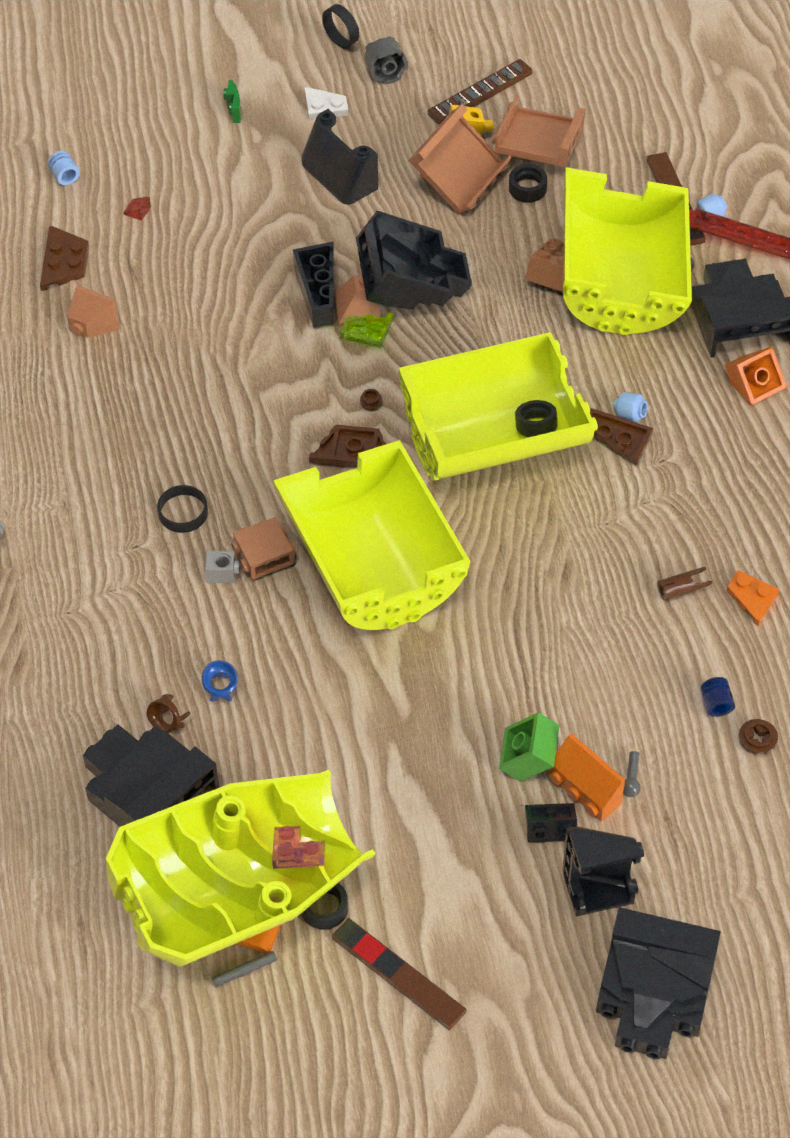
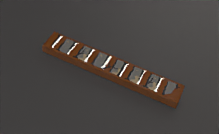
(482, 89)

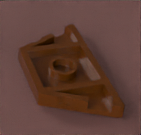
(63, 258)
(344, 444)

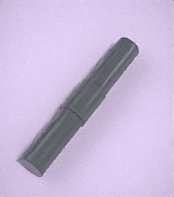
(244, 968)

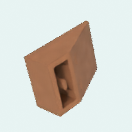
(546, 265)

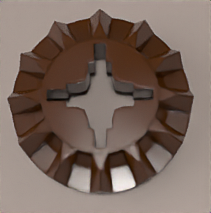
(761, 728)

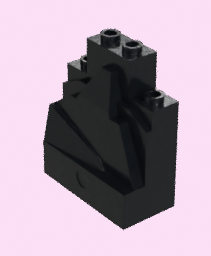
(409, 264)
(738, 305)
(144, 774)
(656, 980)

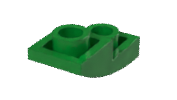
(233, 101)

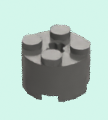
(385, 60)

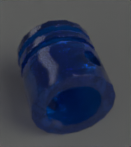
(717, 696)

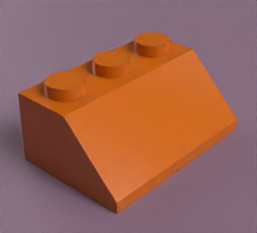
(587, 778)

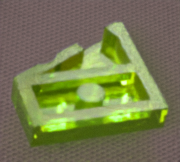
(367, 329)

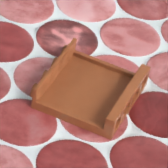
(538, 134)
(458, 162)

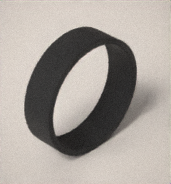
(349, 22)
(187, 526)

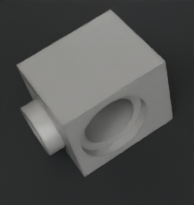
(221, 567)

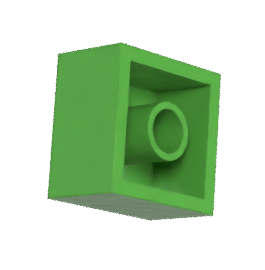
(529, 747)

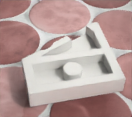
(319, 101)

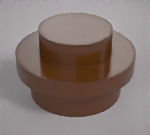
(371, 399)

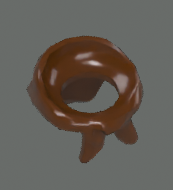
(160, 706)

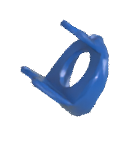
(219, 669)

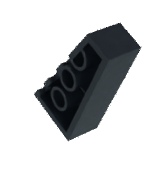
(316, 279)

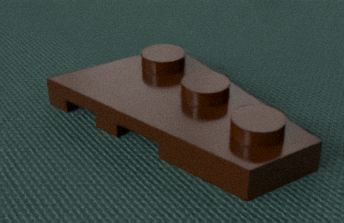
(622, 435)

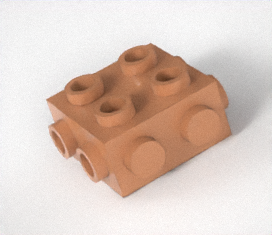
(263, 548)

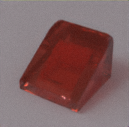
(138, 208)

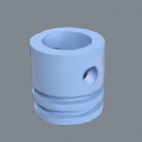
(63, 168)

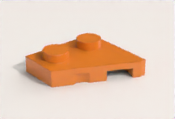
(752, 595)

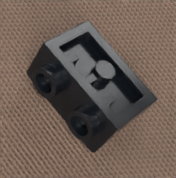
(549, 821)

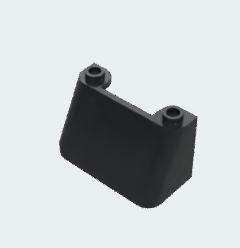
(342, 171)
(599, 869)

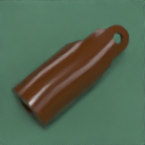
(680, 584)

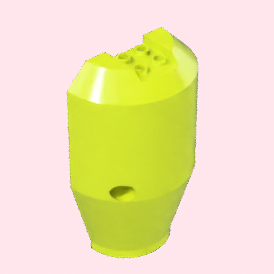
(206, 871)

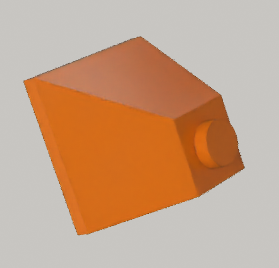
(756, 375)

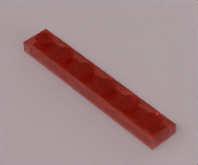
(740, 233)

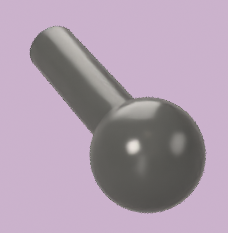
(631, 785)

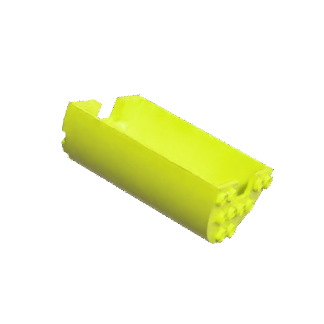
(625, 254)
(467, 405)
(376, 538)

